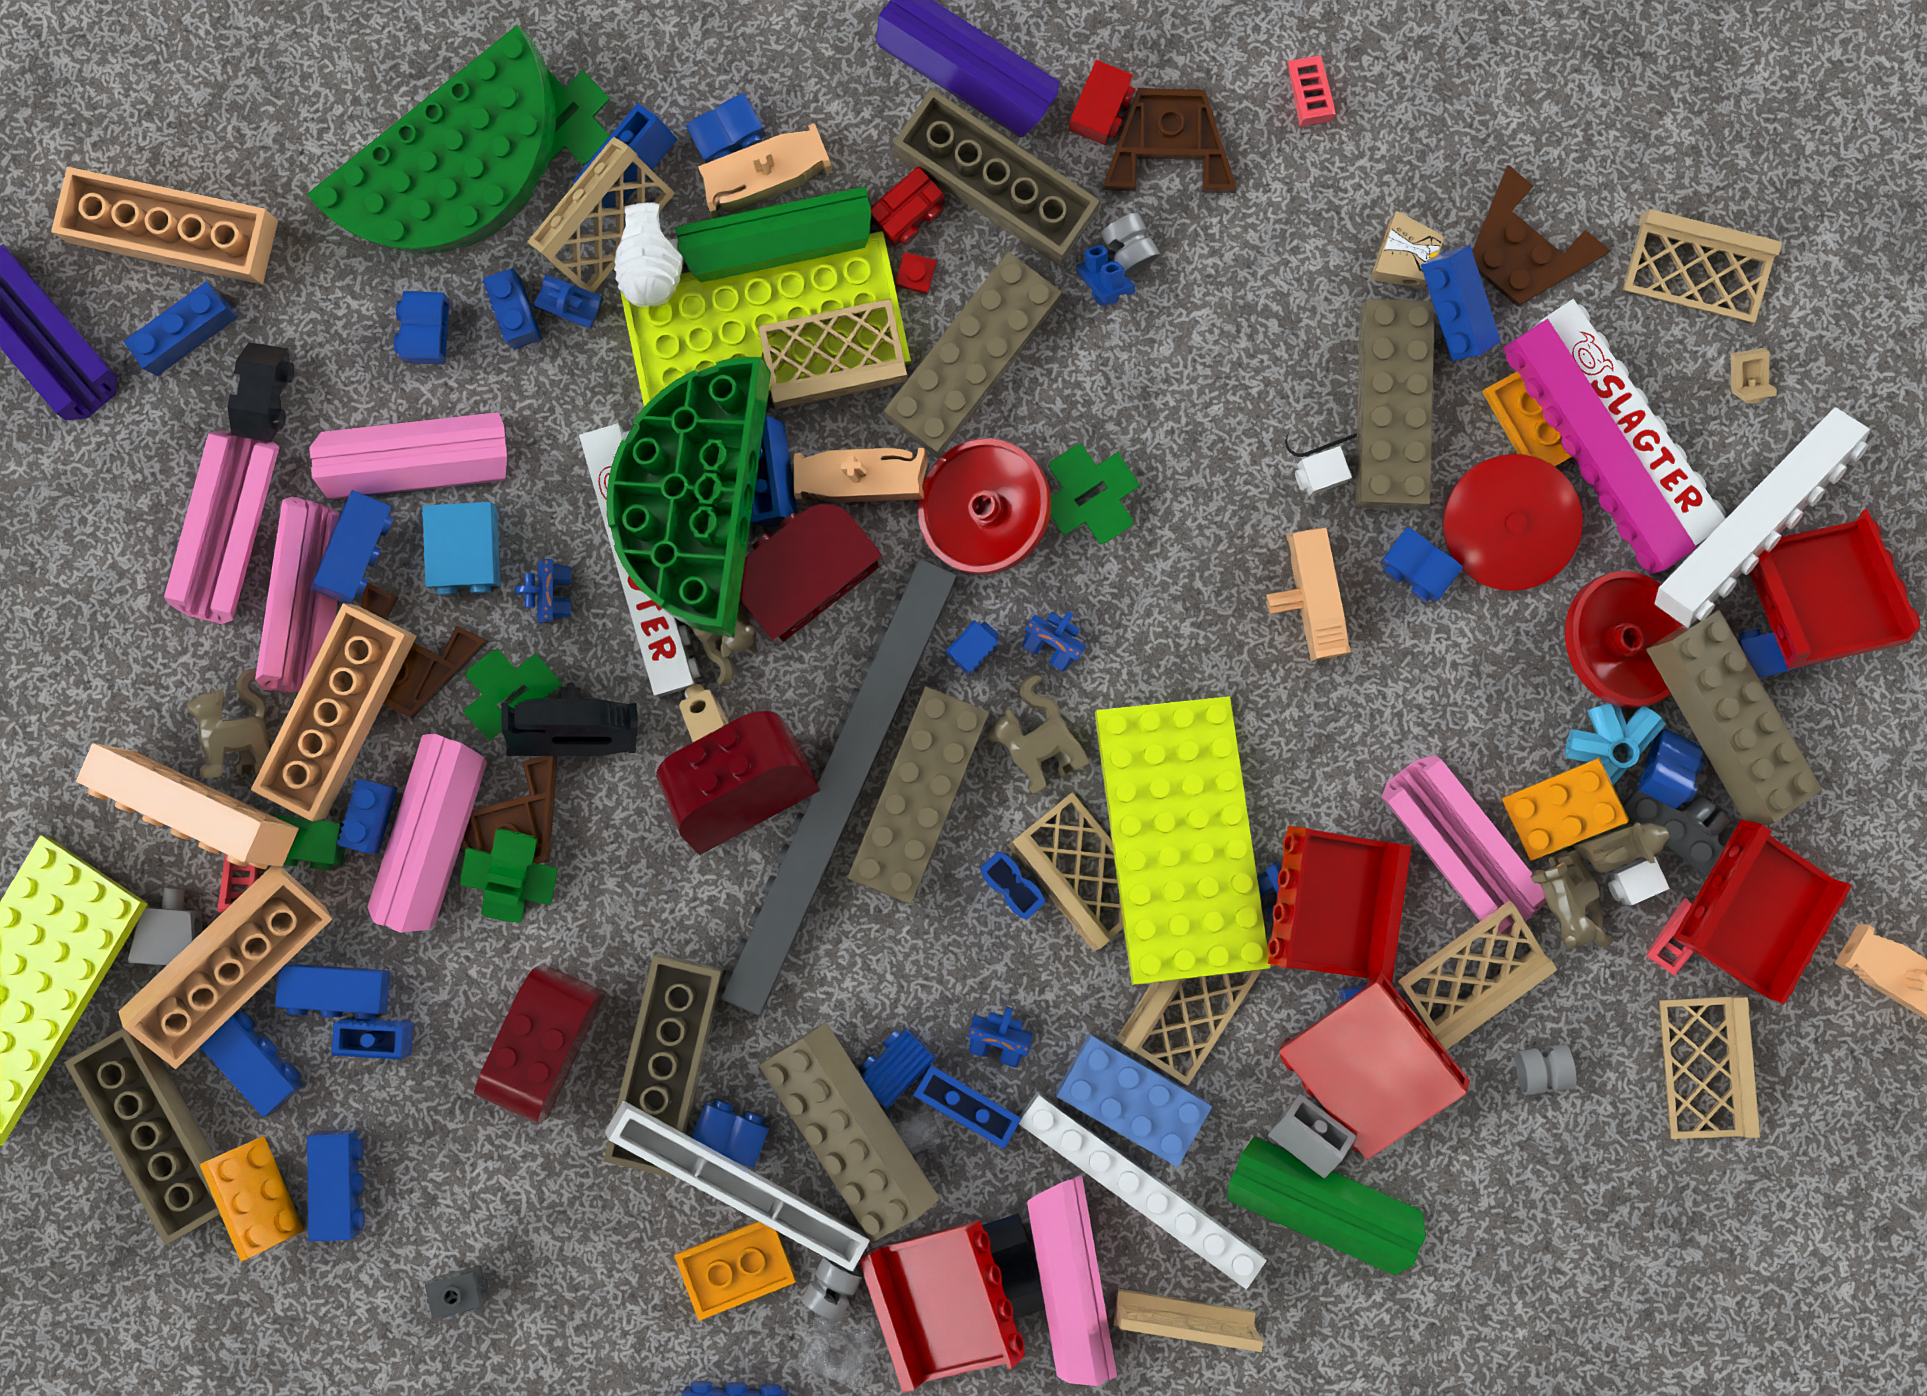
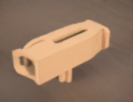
(764, 170)
(860, 475)
(1314, 595)
(1887, 968)

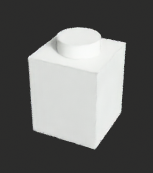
(1323, 471)
(1637, 882)

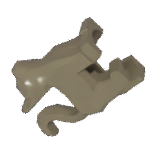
(743, 640)
(240, 734)
(1043, 742)
(1623, 846)
(1569, 893)

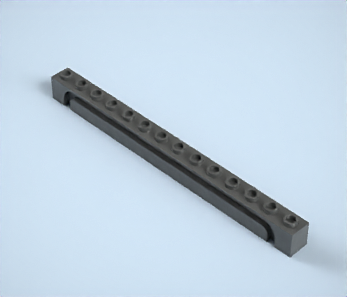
(840, 786)

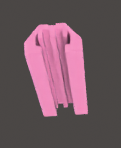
(410, 456)
(220, 526)
(294, 614)
(426, 835)
(1462, 841)
(1071, 1284)

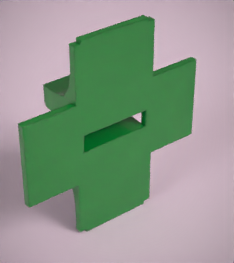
(574, 117)
(1080, 476)
(499, 678)
(503, 876)

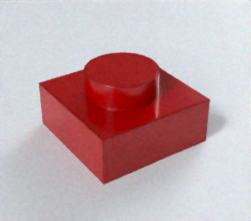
(915, 273)

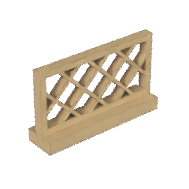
(586, 194)
(1707, 236)
(834, 383)
(1055, 883)
(1488, 995)
(1151, 1010)
(1740, 1067)
(1186, 1320)

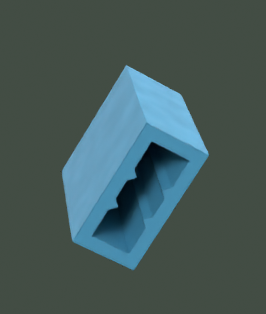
(461, 547)

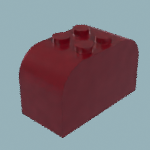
(805, 568)
(735, 779)
(538, 1043)

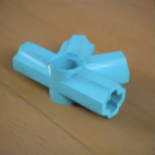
(1611, 731)

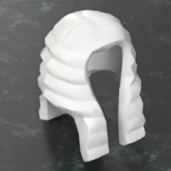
(645, 260)

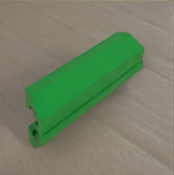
(776, 234)
(1327, 1209)

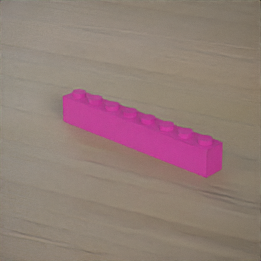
(1599, 448)

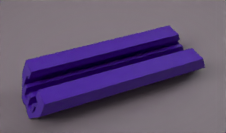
(966, 63)
(49, 346)

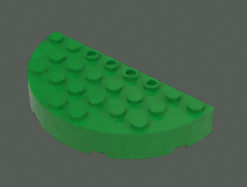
(455, 160)
(688, 489)

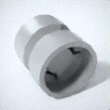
(1128, 241)
(1548, 1069)
(839, 1280)

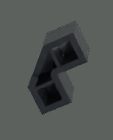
(257, 406)
(1017, 1266)

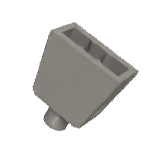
(165, 930)

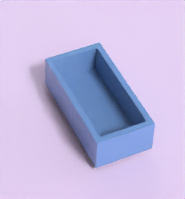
(1133, 1099)

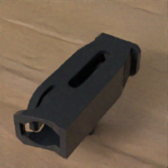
(569, 726)

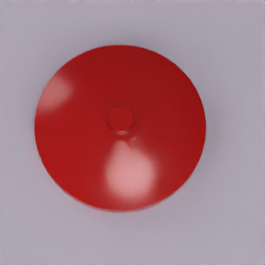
(984, 506)
(1512, 522)
(1609, 635)

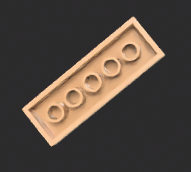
(164, 225)
(333, 712)
(186, 807)
(224, 966)

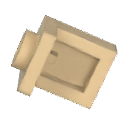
(1751, 376)

